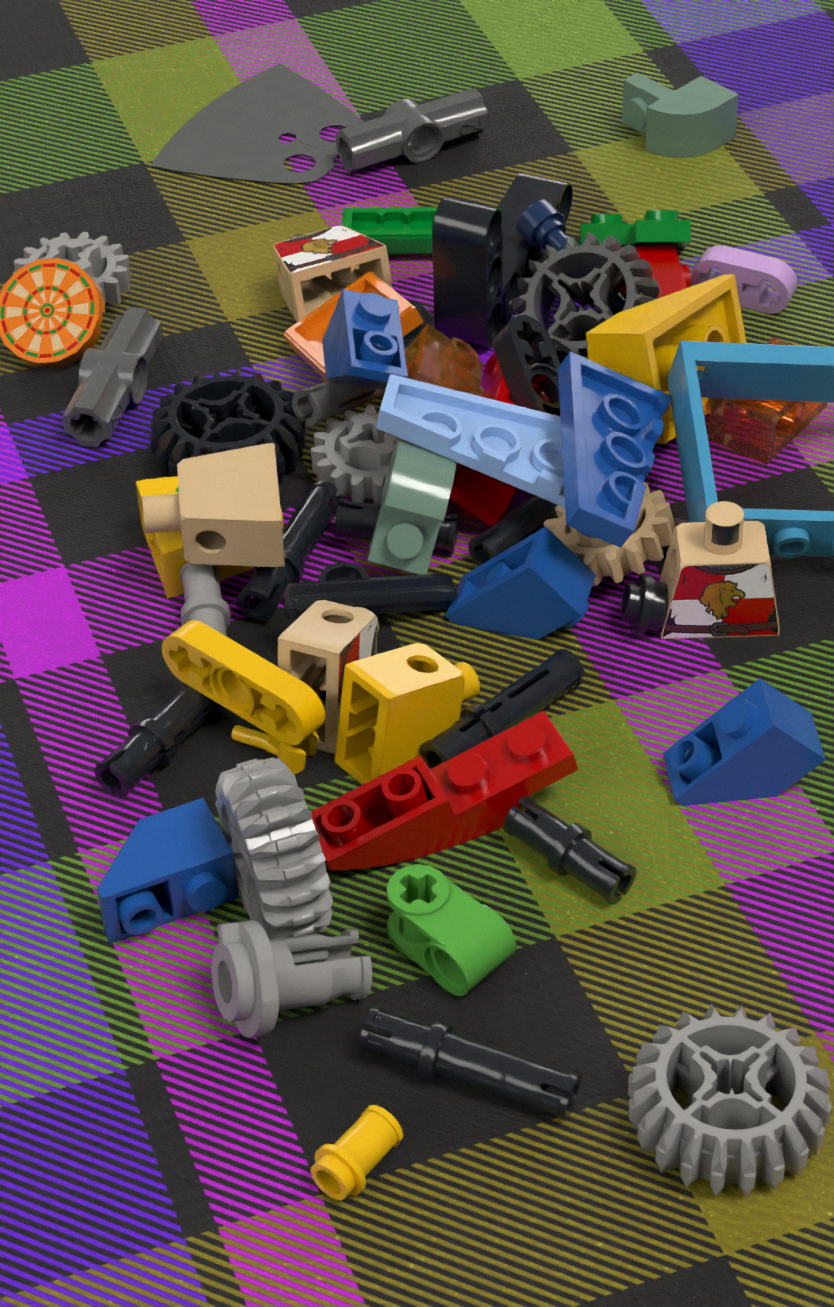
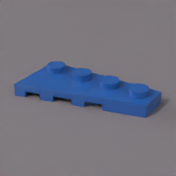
(606, 446)

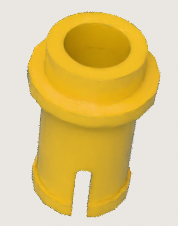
(344, 1165)

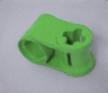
(445, 929)

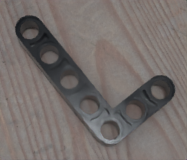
(483, 255)

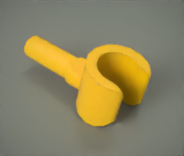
(291, 755)

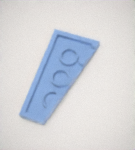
(480, 433)

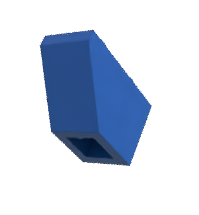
(364, 340)
(745, 750)
(167, 871)

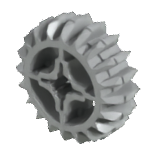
(274, 848)
(731, 1125)

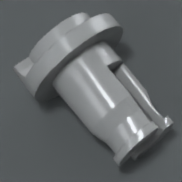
(264, 976)

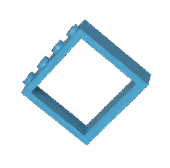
(755, 374)

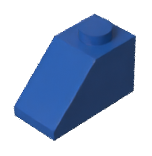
(525, 589)

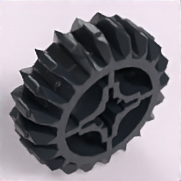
(226, 416)

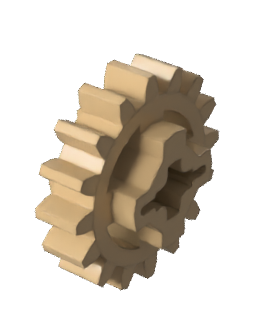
(605, 559)

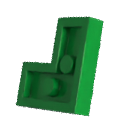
(656, 229)

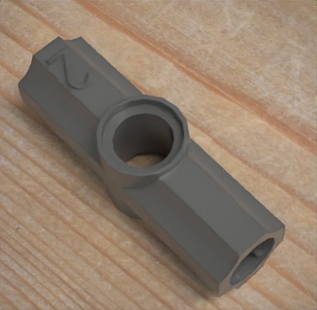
(412, 130)
(112, 377)

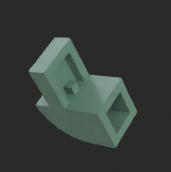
(683, 120)
(411, 508)

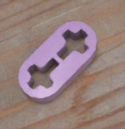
(750, 273)

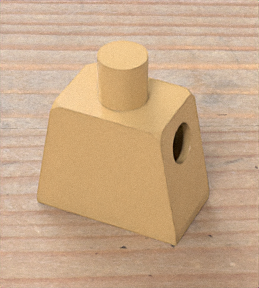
(224, 508)

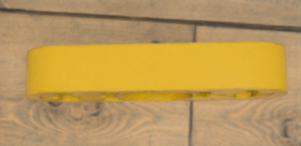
(270, 695)

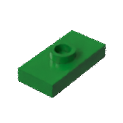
(399, 228)

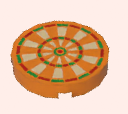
(50, 312)

